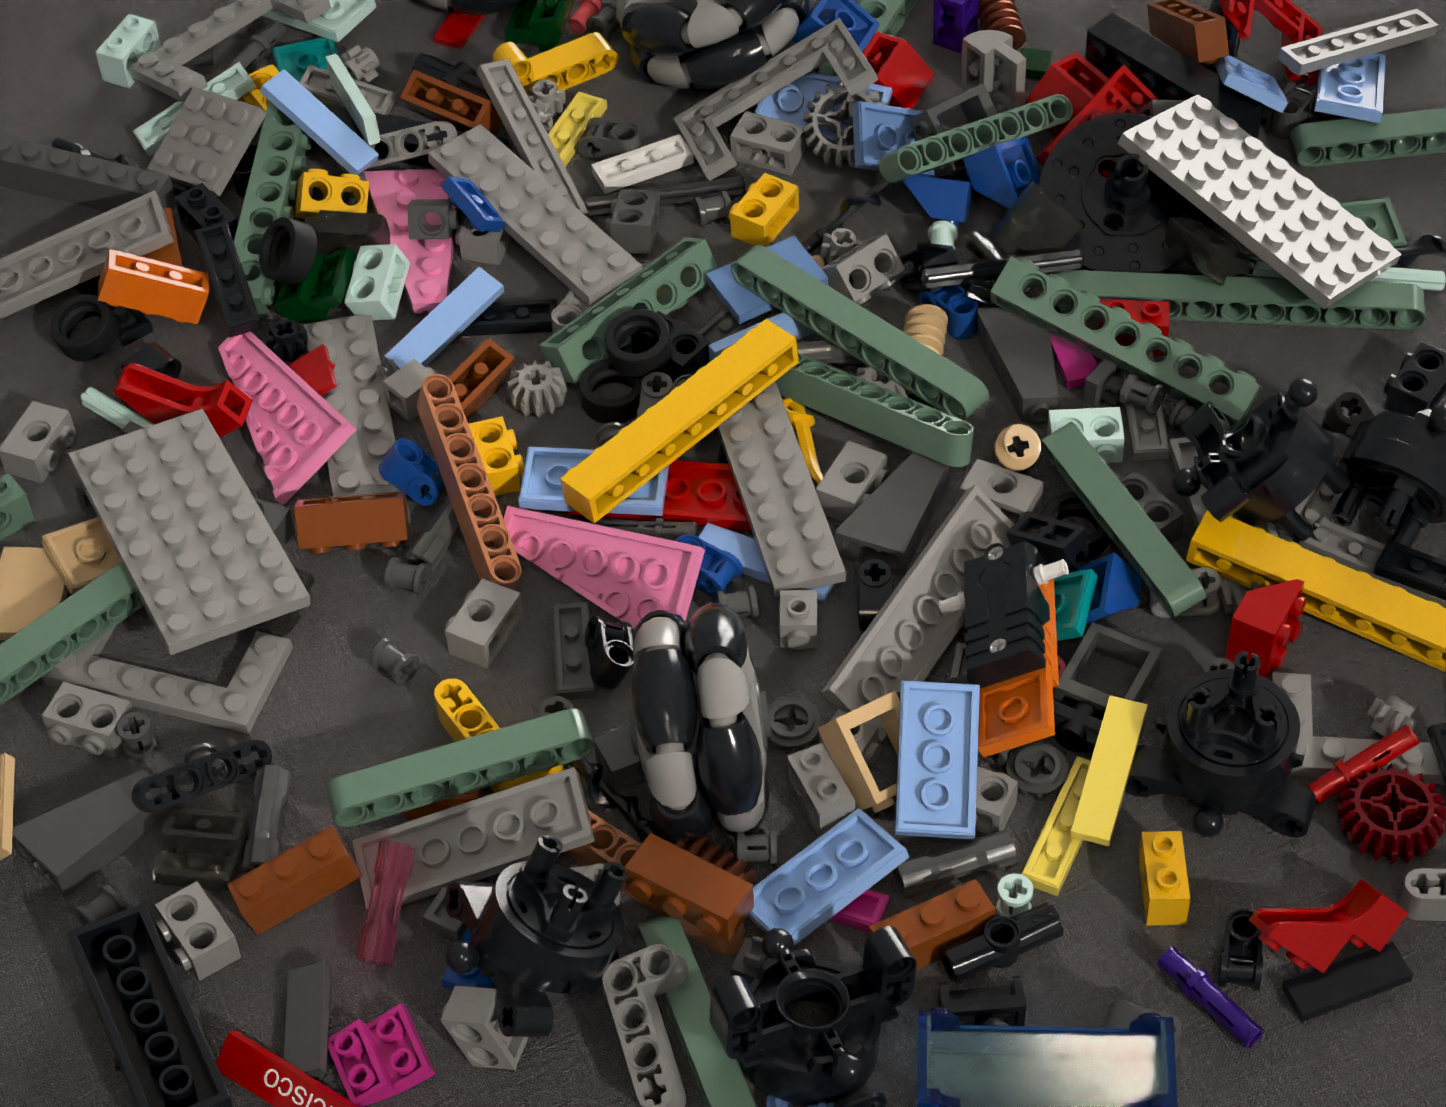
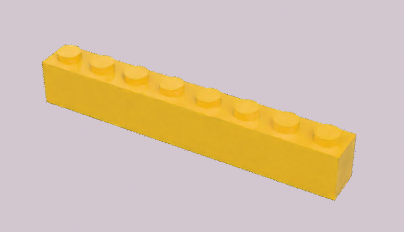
(679, 420)
(1331, 589)

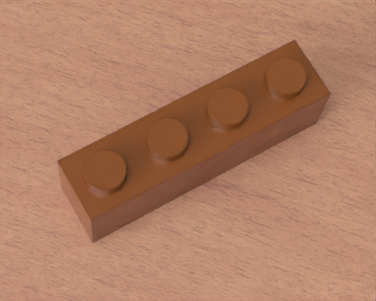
(1189, 30)

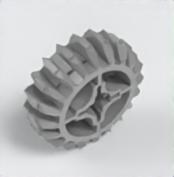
(832, 120)

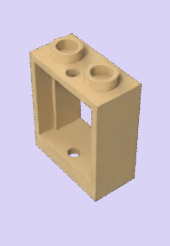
(848, 756)

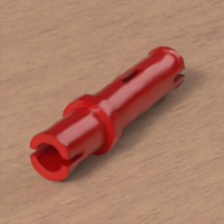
(1377, 754)

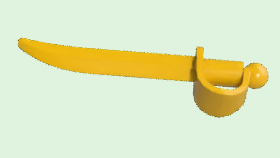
(802, 424)

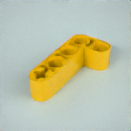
(565, 64)
(466, 717)

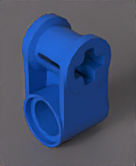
(959, 309)
(411, 471)
(716, 567)

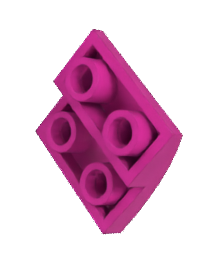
(380, 1057)

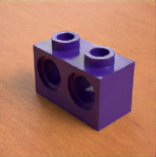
(953, 22)

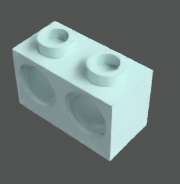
(124, 47)
(377, 281)
(1099, 426)

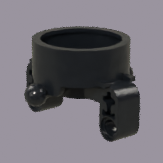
(802, 1060)

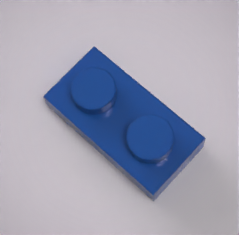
(473, 203)

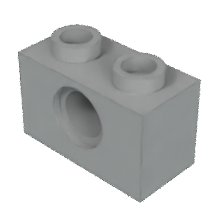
(37, 442)
(851, 480)
(1007, 489)
(484, 623)

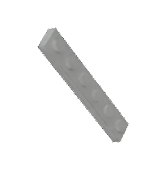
(1357, 42)
(526, 128)

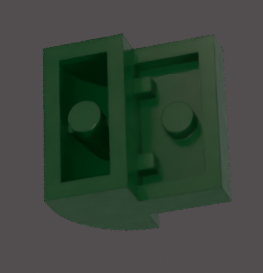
(539, 22)
(319, 290)

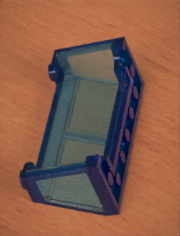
(1045, 1064)

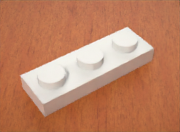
(642, 163)

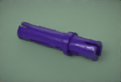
(1196, 984)

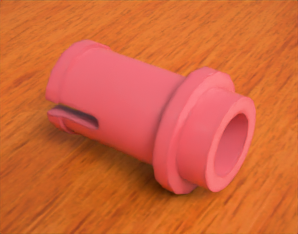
(586, 8)

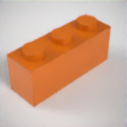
(153, 287)

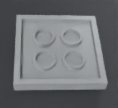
(207, 140)

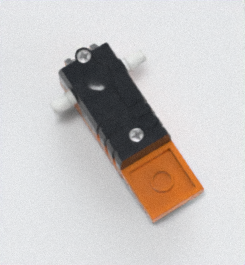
(1010, 643)

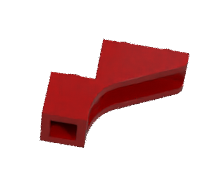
(165, 398)
(1319, 934)

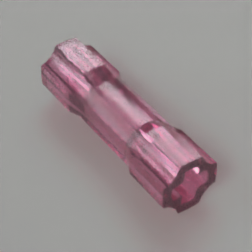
(391, 873)

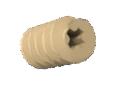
(927, 325)
(1024, 435)

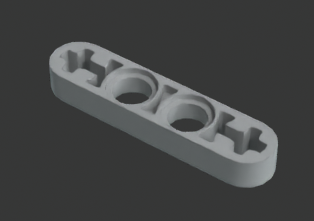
(396, 147)

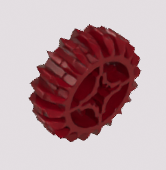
(1391, 814)

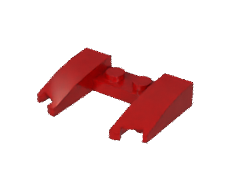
(1283, 15)
(1118, 94)

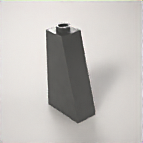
(1021, 360)
(895, 515)
(86, 833)

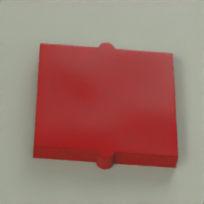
(316, 370)

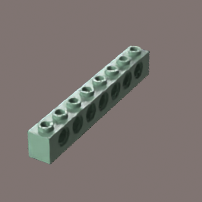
(269, 196)
(1102, 343)

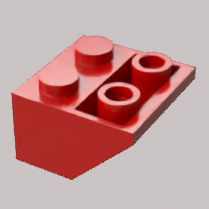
(899, 68)
(1072, 78)
(1266, 623)

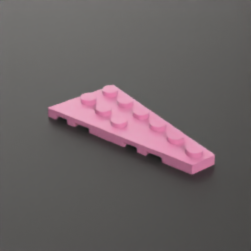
(430, 259)
(287, 417)
(609, 566)

